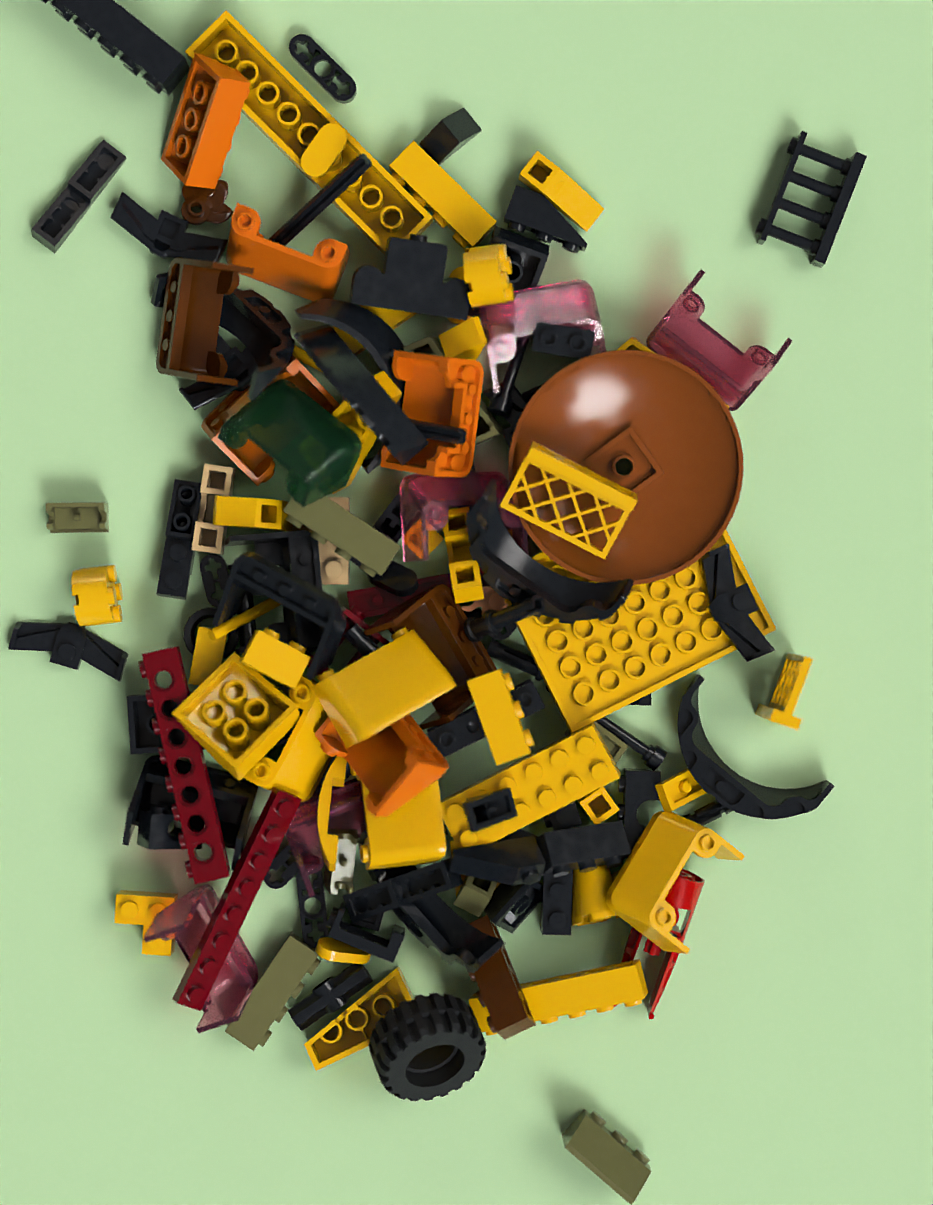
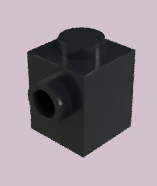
(563, 818)

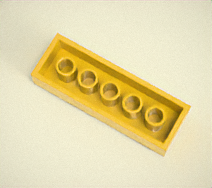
(538, 785)

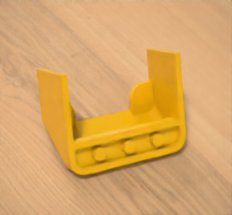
(302, 759)
(652, 869)

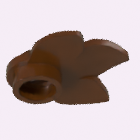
(209, 201)

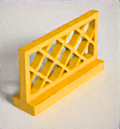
(580, 477)
(787, 692)

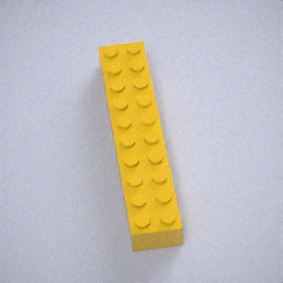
(291, 121)

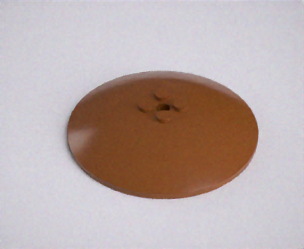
(680, 454)

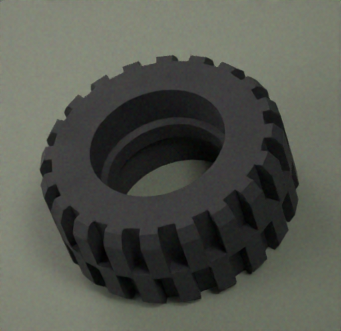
(427, 1047)

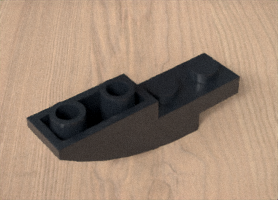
(178, 552)

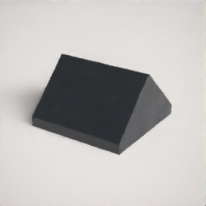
(513, 904)

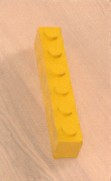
(577, 993)

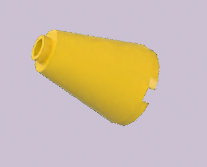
(589, 896)

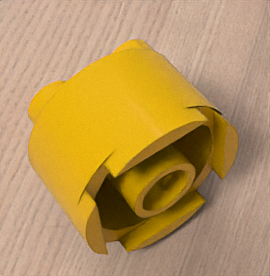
(487, 275)
(97, 595)

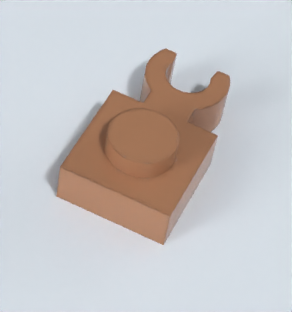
(491, 600)

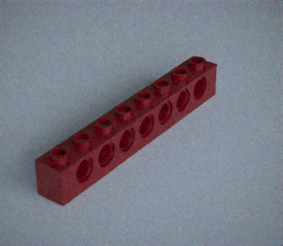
(197, 868)

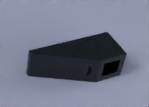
(537, 215)

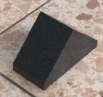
(450, 135)
(489, 809)

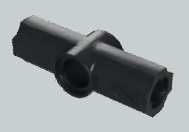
(330, 995)

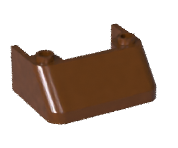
(193, 319)
(441, 627)

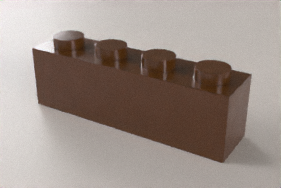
(501, 989)

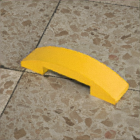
(327, 842)

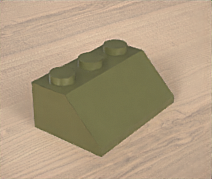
(607, 1155)

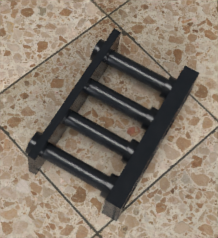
(828, 221)
(468, 727)

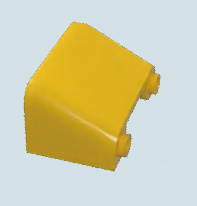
(382, 687)
(408, 835)

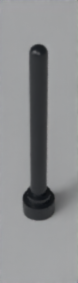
(501, 403)
(651, 755)

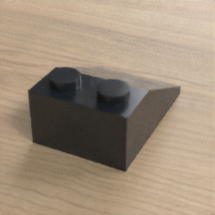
(527, 260)

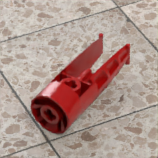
(682, 895)

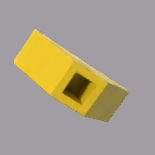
(250, 513)

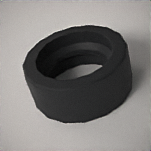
(195, 619)

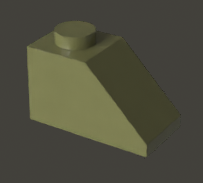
(474, 895)

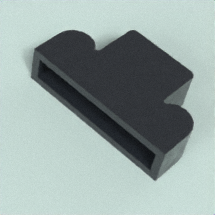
(411, 281)

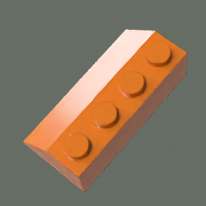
(205, 122)

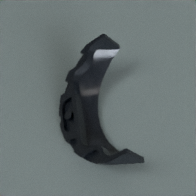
(256, 325)
(369, 331)
(362, 391)
(519, 576)
(728, 786)
(440, 926)

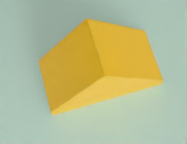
(464, 340)

